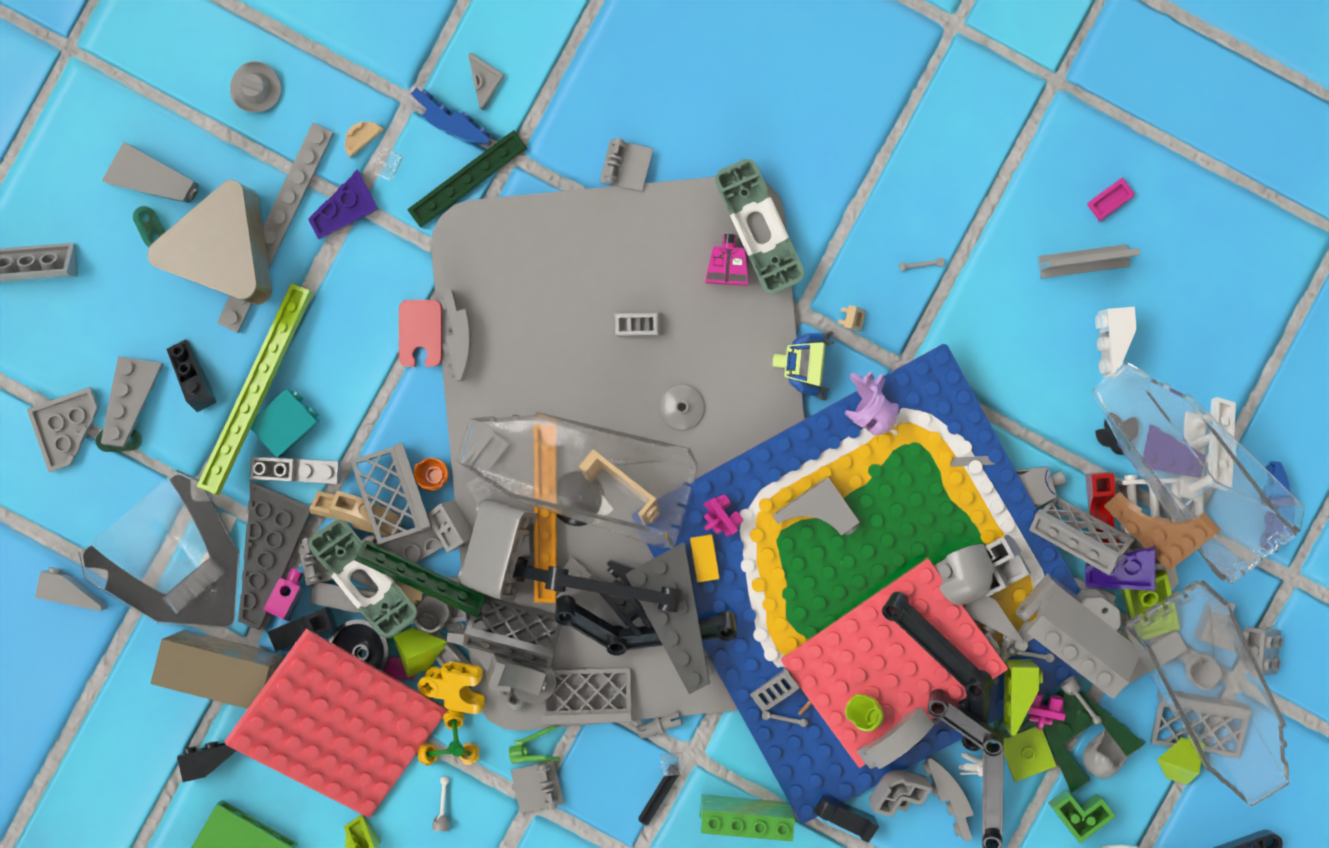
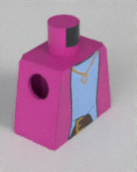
(278, 603)

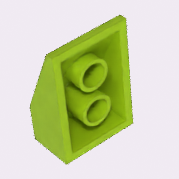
(1140, 600)
(1020, 690)

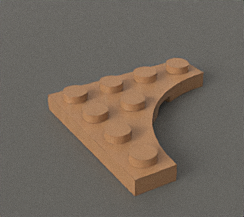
(1172, 539)

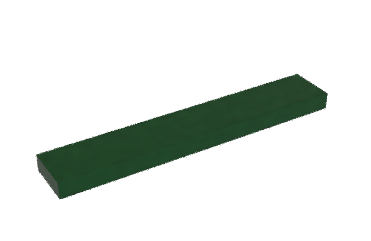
(467, 179)
(420, 578)

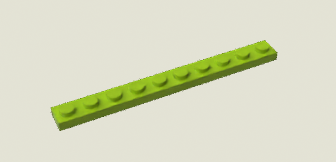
(254, 389)

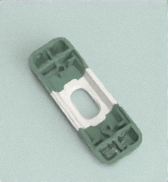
(745, 193)
(336, 550)

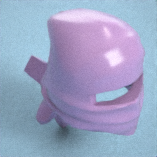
(874, 410)

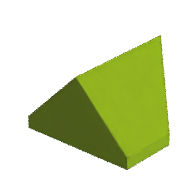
(417, 650)
(1180, 762)
(360, 834)

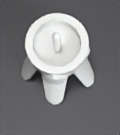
(976, 768)

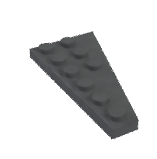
(270, 541)
(679, 630)

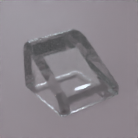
(387, 163)
(672, 764)

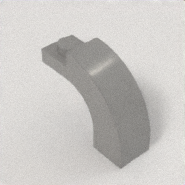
(896, 741)

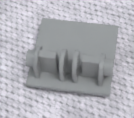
(626, 164)
(312, 568)
(537, 786)

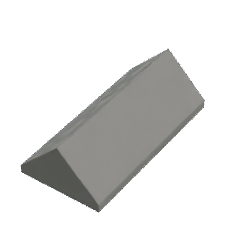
(38, 263)

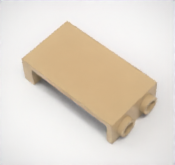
(595, 463)

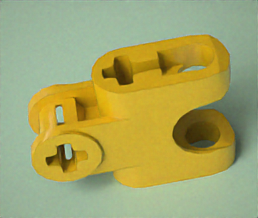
(452, 685)

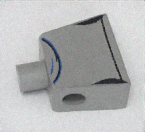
(1040, 483)

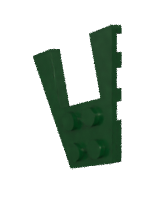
(1076, 721)

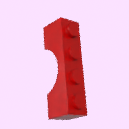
(1099, 491)

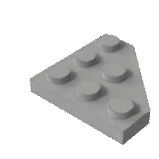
(63, 425)

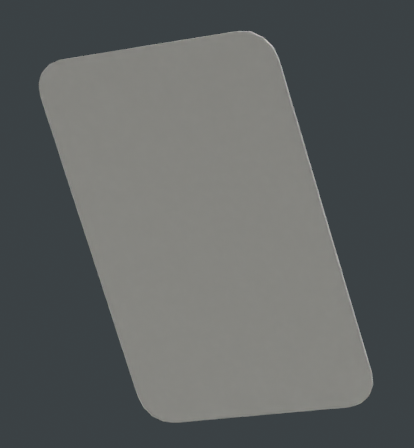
(542, 310)

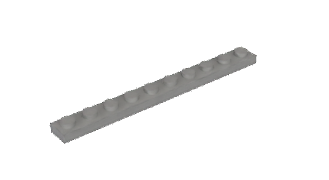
(283, 212)

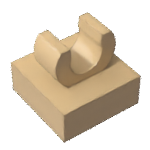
(854, 318)

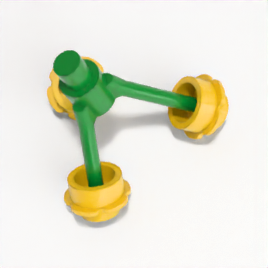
(467, 753)

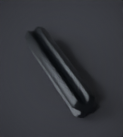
(656, 799)

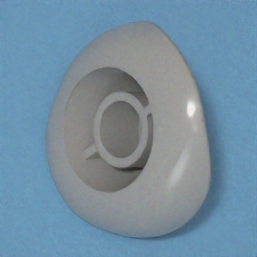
(255, 87)

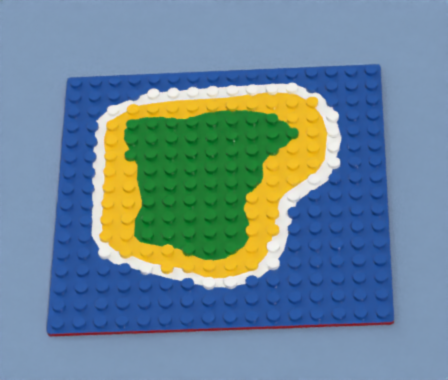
(805, 575)

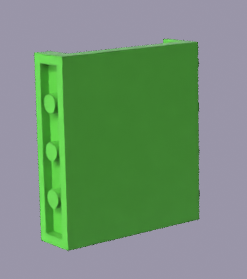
(747, 818)
(235, 829)

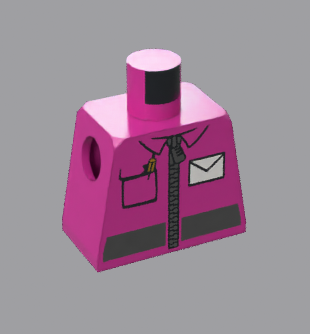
(727, 264)

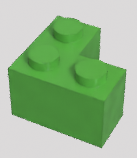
(1083, 819)

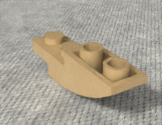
(352, 510)

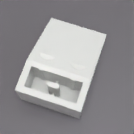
(1116, 333)

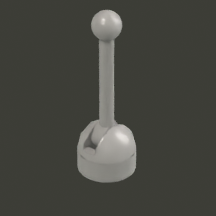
(1072, 687)

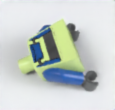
(805, 363)

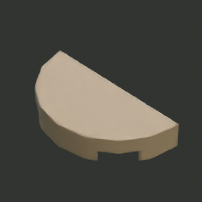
(360, 135)

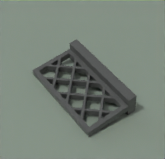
(509, 644)

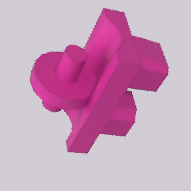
(718, 518)
(1040, 711)

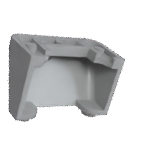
(495, 549)

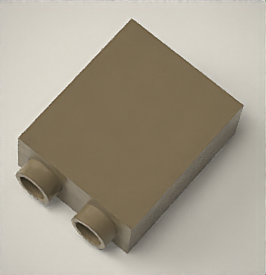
(213, 667)

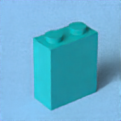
(284, 422)

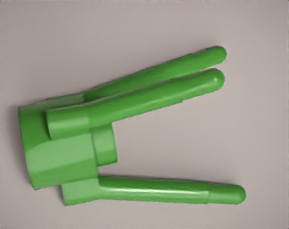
(521, 753)

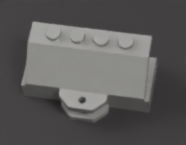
(1081, 632)

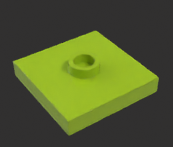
(1028, 753)

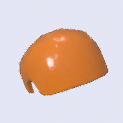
(431, 474)

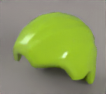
(864, 712)

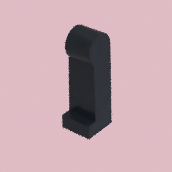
(847, 817)

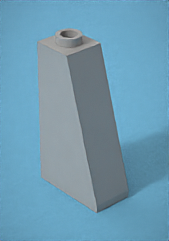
(144, 174)

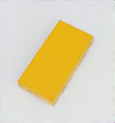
(704, 558)

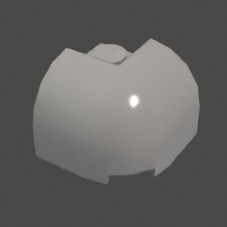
(1007, 563)
(966, 574)
(898, 790)

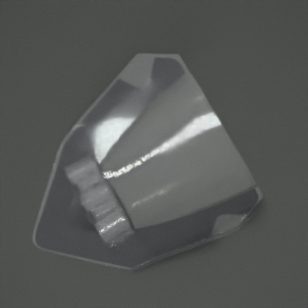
(169, 558)

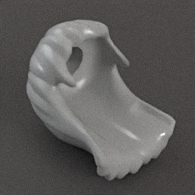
(1103, 756)

